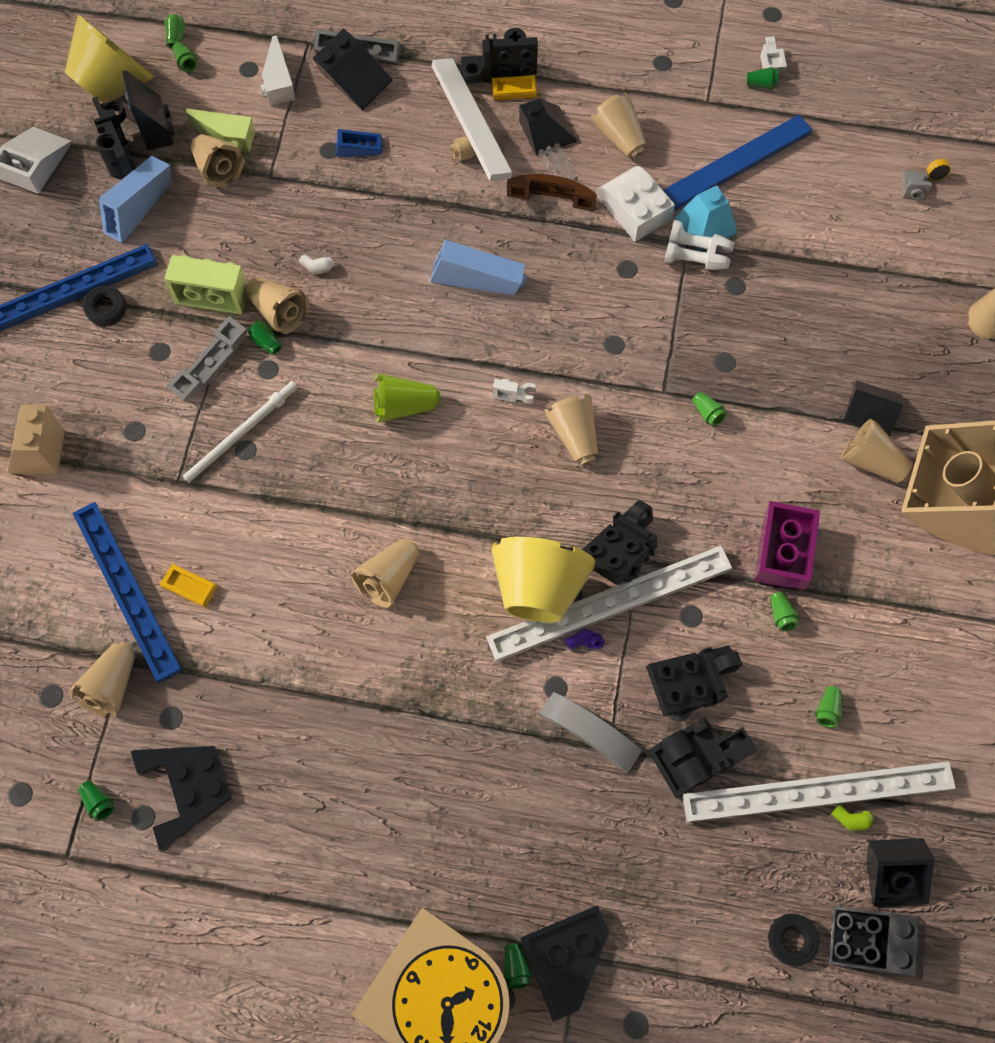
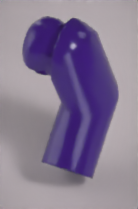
(586, 638)

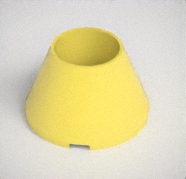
(98, 63)
(539, 577)

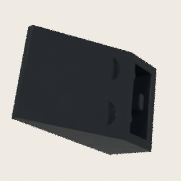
(878, 942)

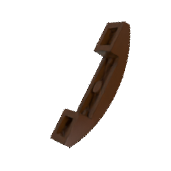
(554, 186)

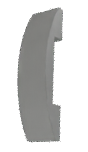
(210, 362)
(591, 730)

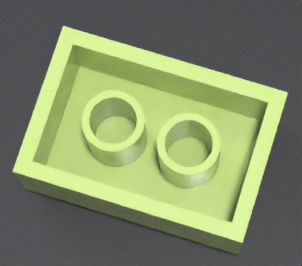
(206, 284)

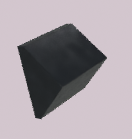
(875, 404)

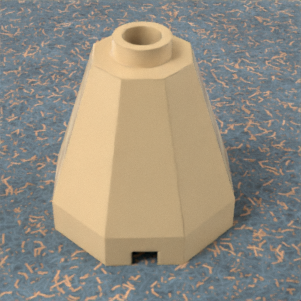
(217, 160)

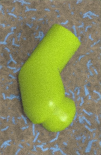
(853, 822)

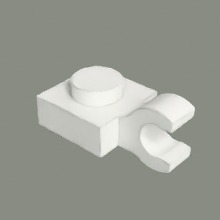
(772, 56)
(509, 391)

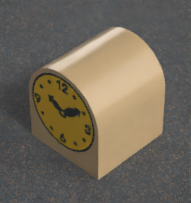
(436, 990)

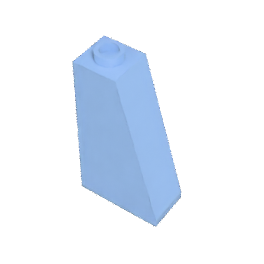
(133, 197)
(476, 269)

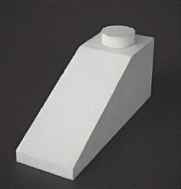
(276, 78)

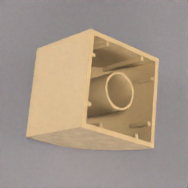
(955, 485)

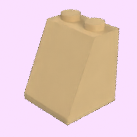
(36, 442)

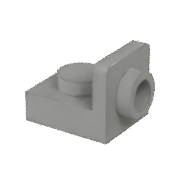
(915, 184)

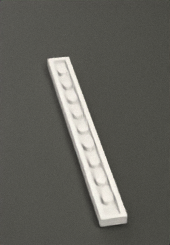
(611, 603)
(818, 792)

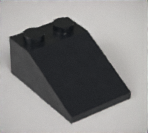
(352, 69)
(149, 113)

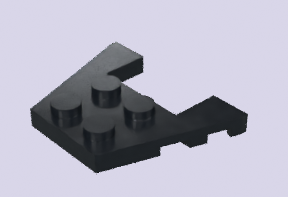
(196, 784)

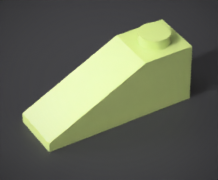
(224, 126)

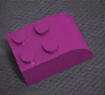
(787, 546)

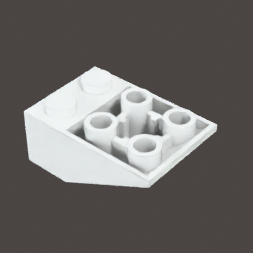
(31, 158)

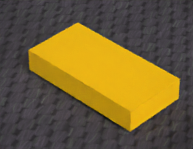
(514, 87)
(188, 586)

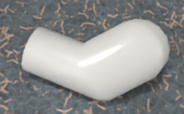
(316, 266)

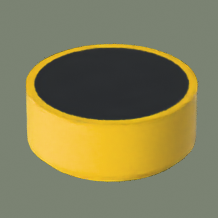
(938, 169)

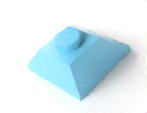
(708, 215)

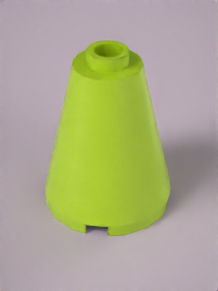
(402, 397)

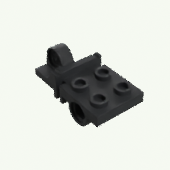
(503, 57)
(112, 140)
(624, 545)
(692, 679)
(696, 755)

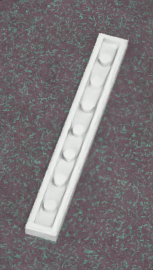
(471, 120)

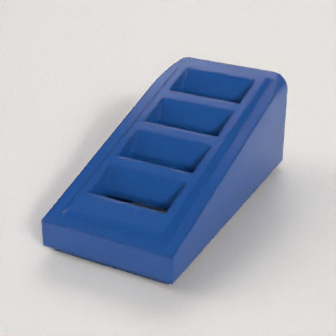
(345, 148)

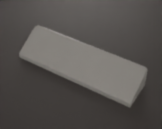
(380, 49)

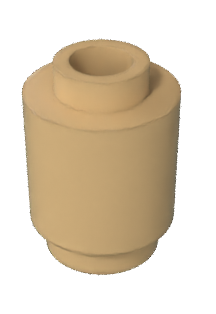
(462, 149)

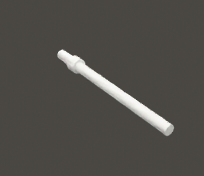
(276, 400)

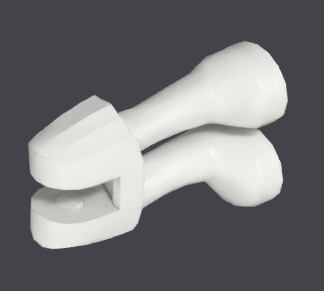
(710, 259)

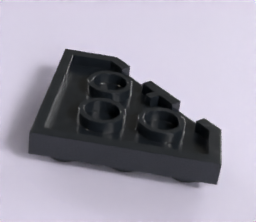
(566, 958)

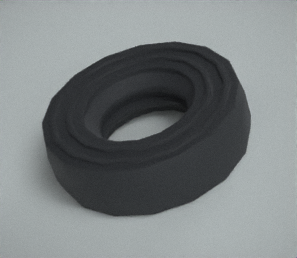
(98, 294)
(810, 935)

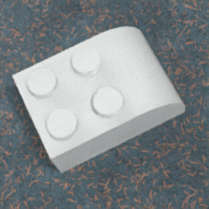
(636, 202)

